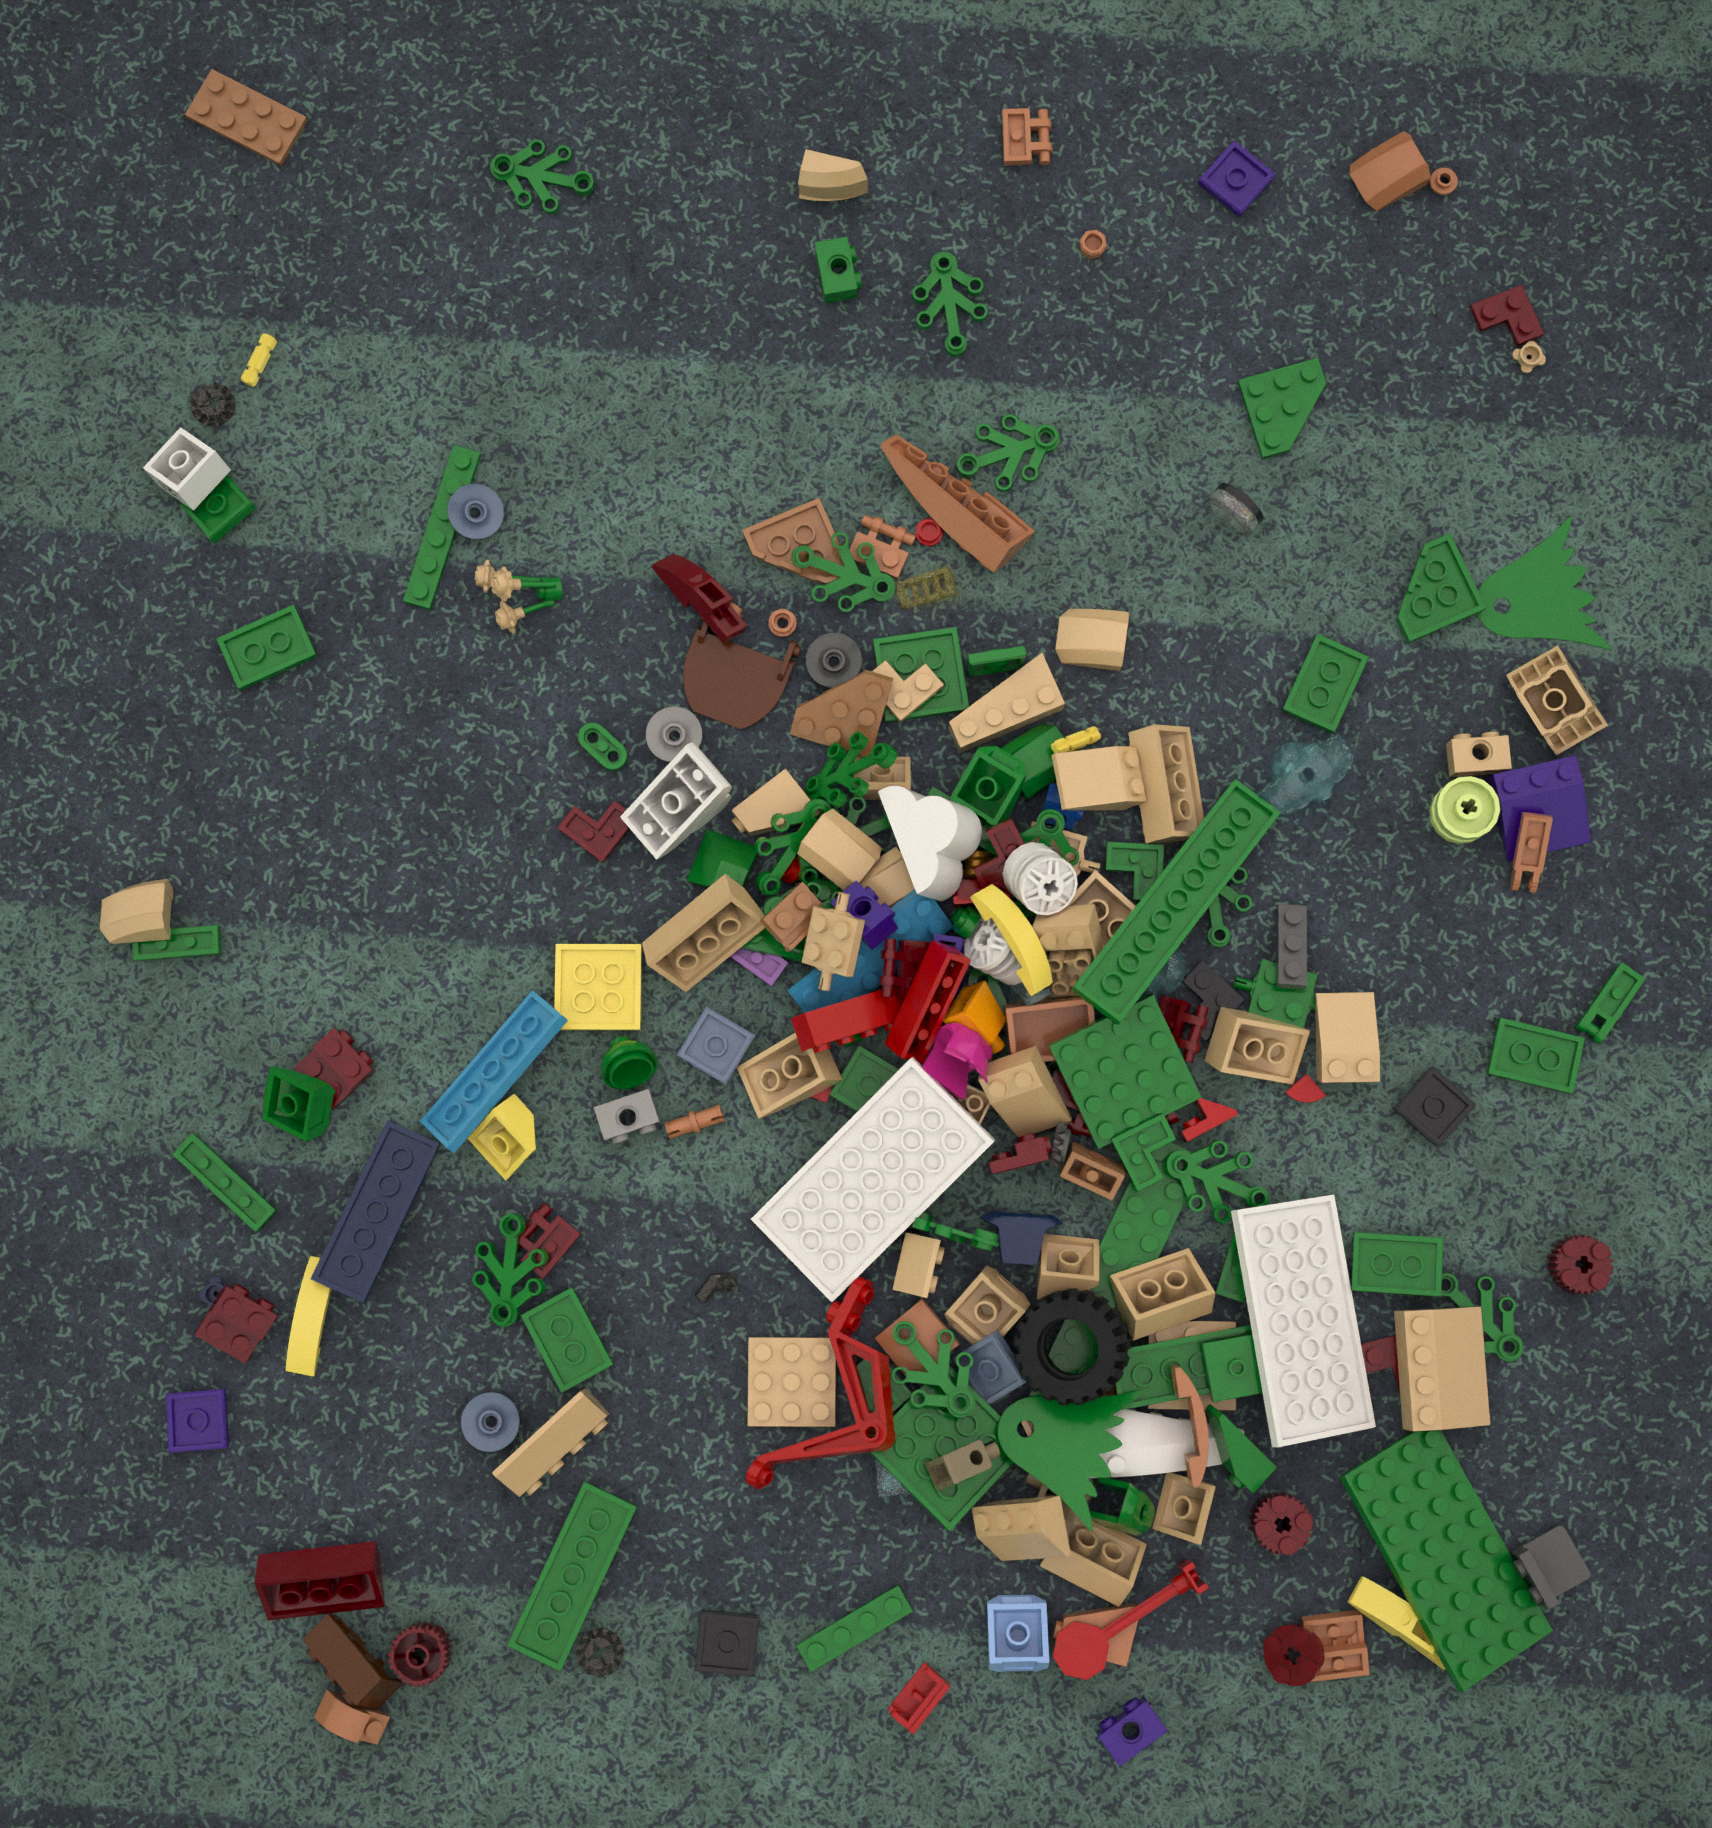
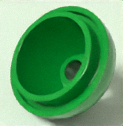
(628, 1063)

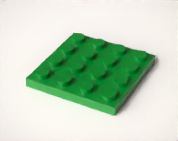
(1124, 1071)
(931, 1433)

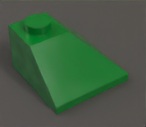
(722, 856)

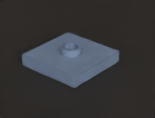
(716, 1045)
(993, 1367)

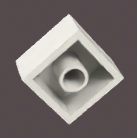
(187, 468)

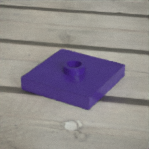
(1236, 178)
(197, 1420)

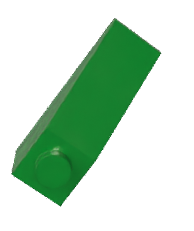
(1238, 1454)

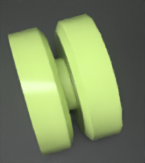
(1469, 794)

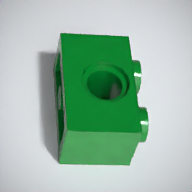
(833, 254)

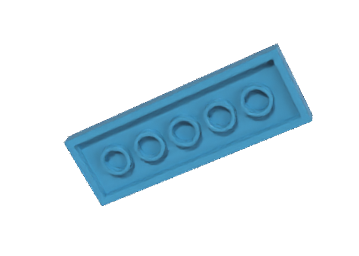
(916, 919)
(493, 1071)

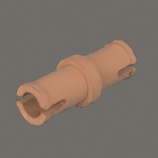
(694, 1121)

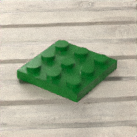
(941, 653)

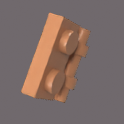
(1017, 136)
(888, 557)

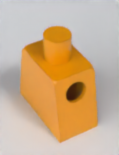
(979, 1011)

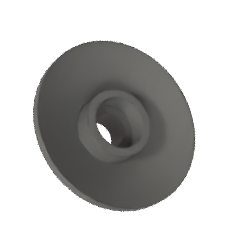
(828, 647)

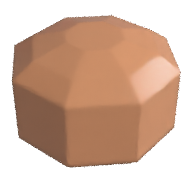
(1092, 244)

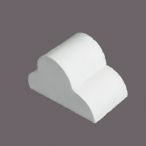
(678, 802)
(932, 838)

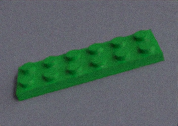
(1151, 1372)
(572, 1576)

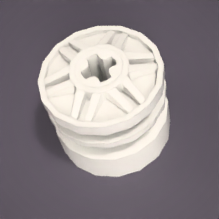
(1030, 869)
(992, 953)

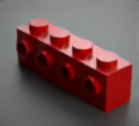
(927, 1001)
(845, 1019)

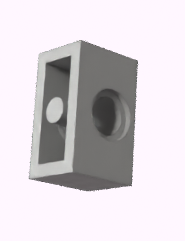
(610, 1116)

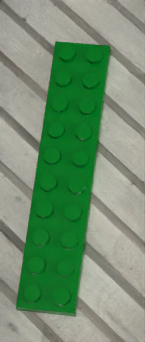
(1175, 902)
(1131, 1239)

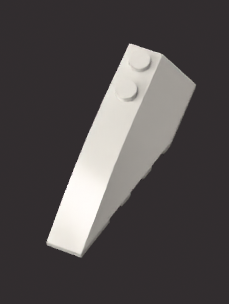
(1153, 1444)

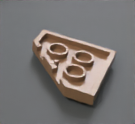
(804, 525)
(845, 710)

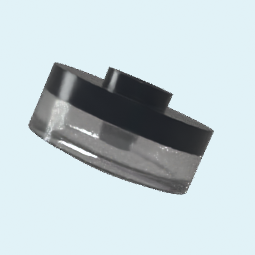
(1234, 509)

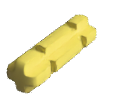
(258, 359)
(1076, 740)

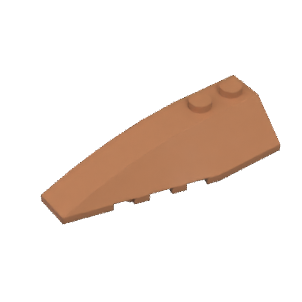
(973, 520)

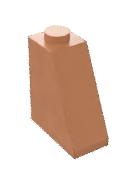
(1120, 1644)

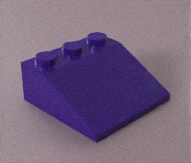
(1546, 789)

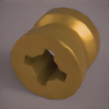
(973, 860)

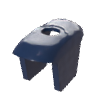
(1020, 1234)

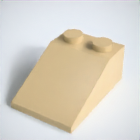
(1099, 779)
(1110, 904)
(1346, 1037)
(1256, 1046)
(786, 1076)
(1024, 1093)

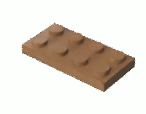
(246, 117)

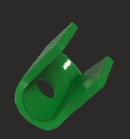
(1129, 1518)

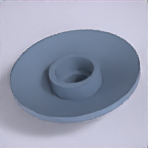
(479, 498)
(475, 1424)

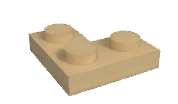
(909, 694)

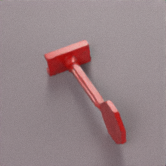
(1084, 1648)

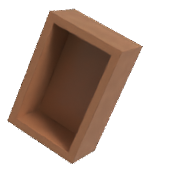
(1045, 1022)

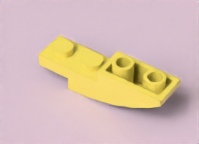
(1393, 1616)

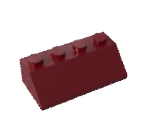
(320, 1580)

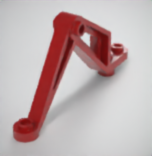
(872, 1430)

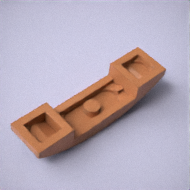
(1196, 1461)

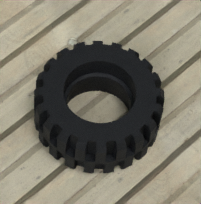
(1040, 1369)

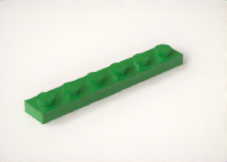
(439, 531)

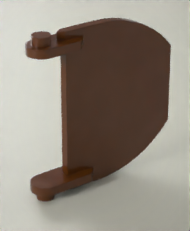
(732, 680)

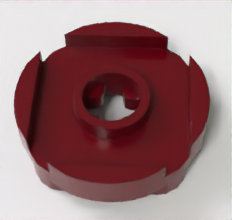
(1302, 1640)

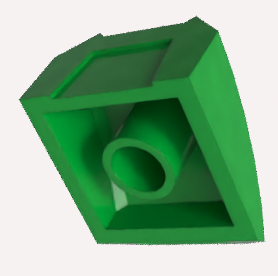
(1035, 752)
(991, 784)
(297, 1103)

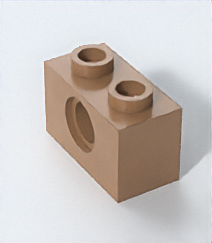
(1092, 1170)

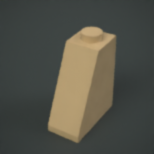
(776, 796)

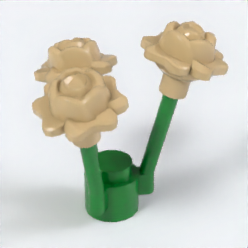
(504, 583)

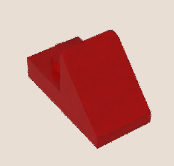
(1213, 1116)

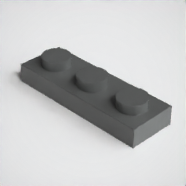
(1291, 946)

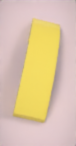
(1019, 936)
(307, 1323)

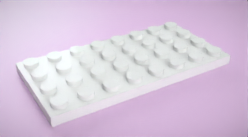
(872, 1179)
(1303, 1320)

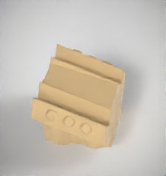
(1556, 700)

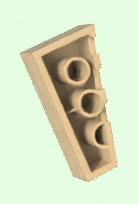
(1012, 704)

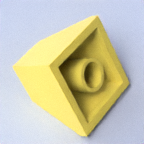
(506, 1136)

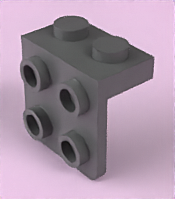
(1550, 1565)

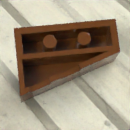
(350, 1663)

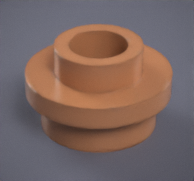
(1439, 187)
(782, 614)

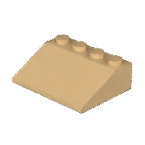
(1441, 1368)

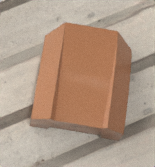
(1390, 171)

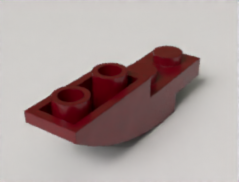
(703, 592)

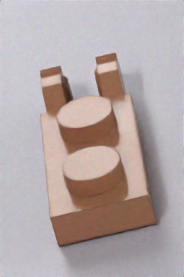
(1531, 849)

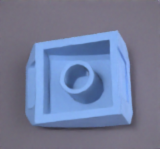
(1017, 1633)

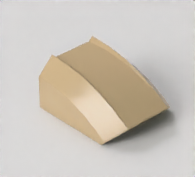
(830, 178)
(1092, 638)
(839, 850)
(889, 878)
(138, 913)
(986, 1306)

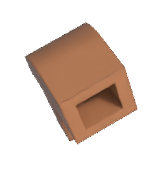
(350, 1721)

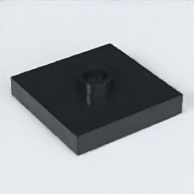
(1434, 1106)
(727, 1643)

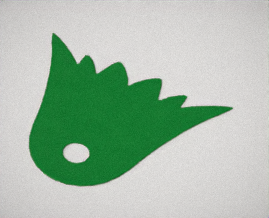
(1541, 595)
(1064, 1444)

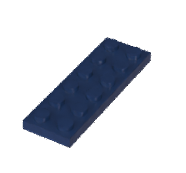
(375, 1212)

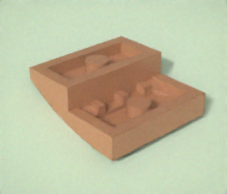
(927, 1328)
(1342, 1644)

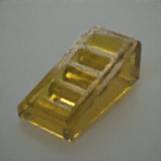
(945, 572)

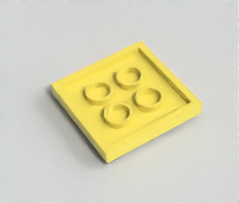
(599, 986)

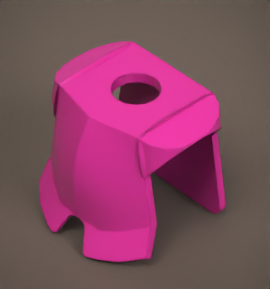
(955, 1054)

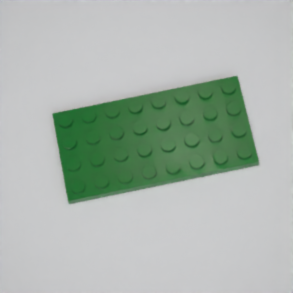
(1446, 1555)

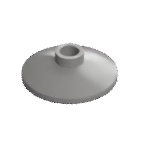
(668, 721)

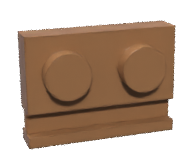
(791, 916)

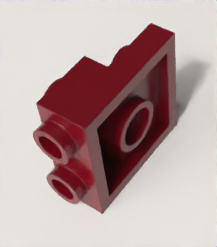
(337, 1064)
(1026, 1152)
(236, 1321)

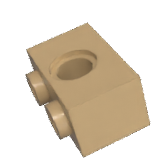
(1463, 763)

